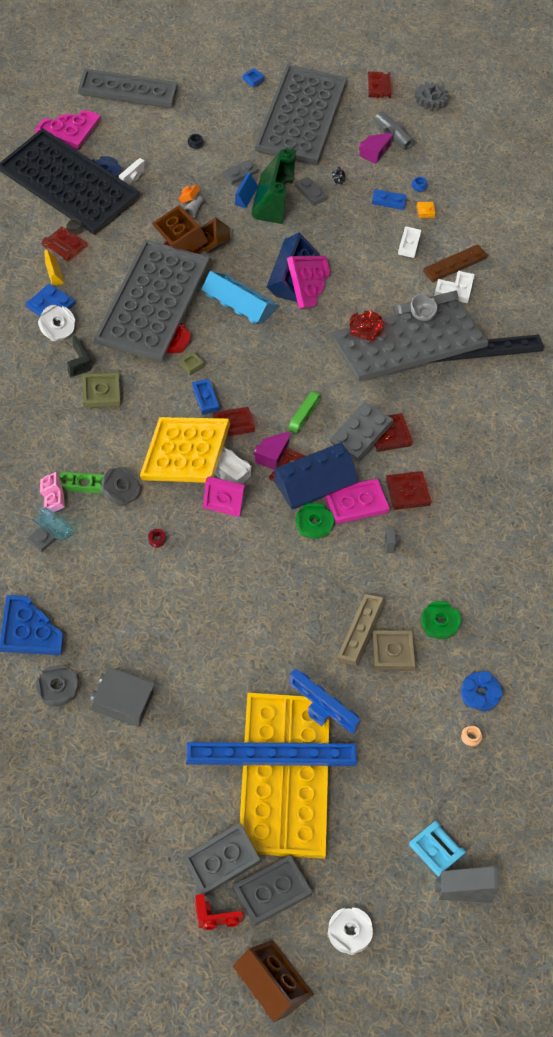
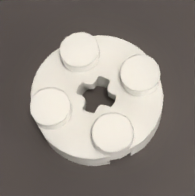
(58, 313)
(350, 943)

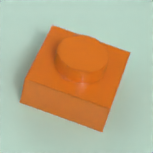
(189, 193)

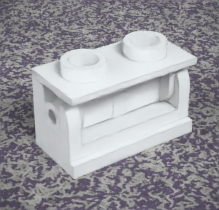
(232, 467)

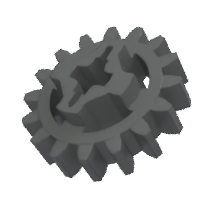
(431, 95)

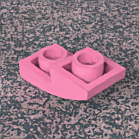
(52, 491)

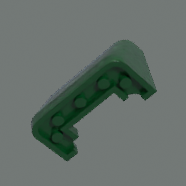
(271, 191)

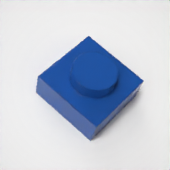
(253, 77)

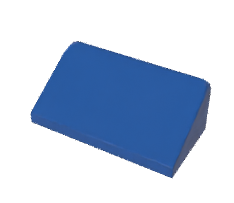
(245, 191)

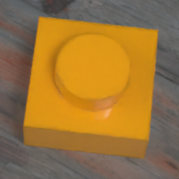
(425, 209)

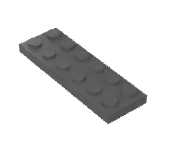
(127, 88)

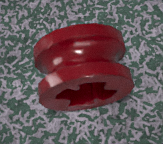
(156, 532)

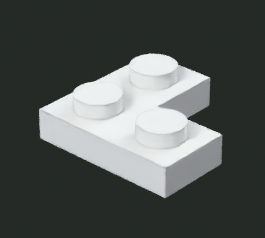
(462, 284)

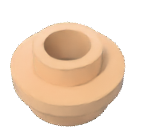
(474, 731)

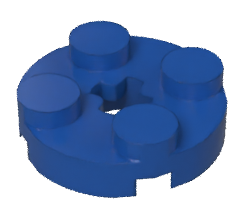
(484, 681)

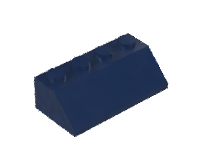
(280, 281)
(316, 475)

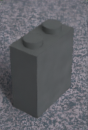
(122, 696)

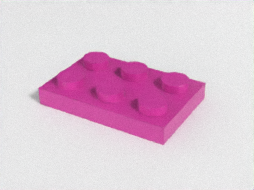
(357, 502)

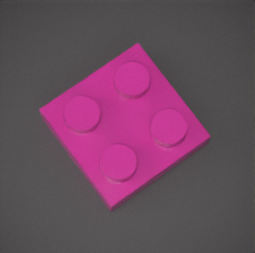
(223, 496)

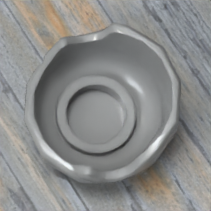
(423, 307)

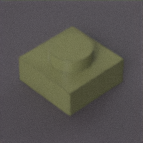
(191, 363)

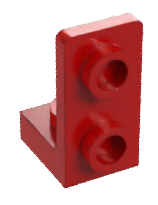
(211, 921)

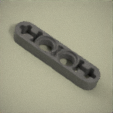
(441, 298)

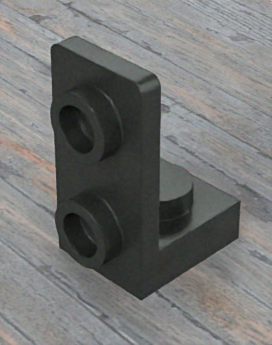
(81, 364)

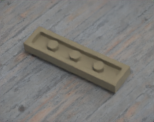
(360, 630)

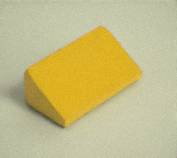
(53, 269)

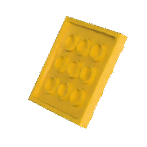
(185, 449)

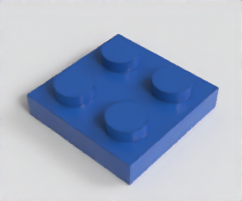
(49, 296)

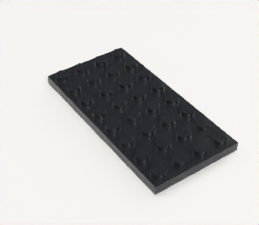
(68, 181)

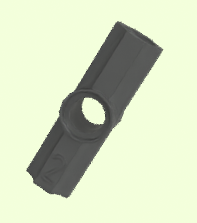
(396, 128)

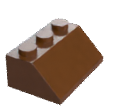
(180, 230)
(272, 980)

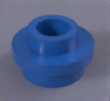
(419, 184)

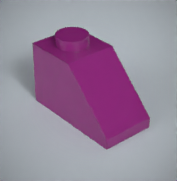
(375, 147)
(271, 450)

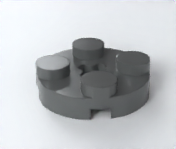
(112, 492)
(54, 696)

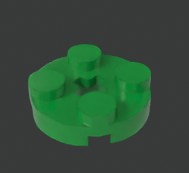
(314, 530)
(440, 630)

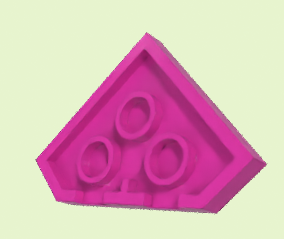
(71, 128)
(308, 278)

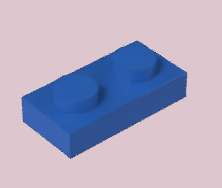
(389, 199)
(205, 396)

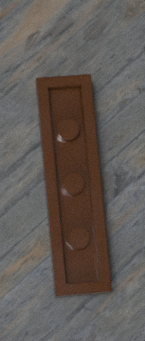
(455, 263)

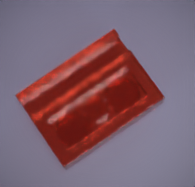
(379, 84)
(239, 418)

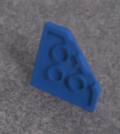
(28, 629)

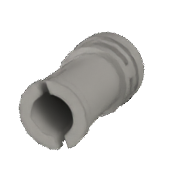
(193, 207)

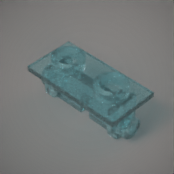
(58, 528)

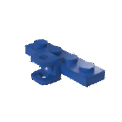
(322, 703)

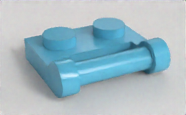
(432, 852)

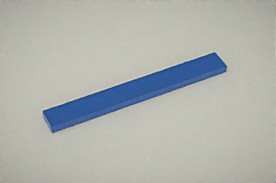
(271, 754)

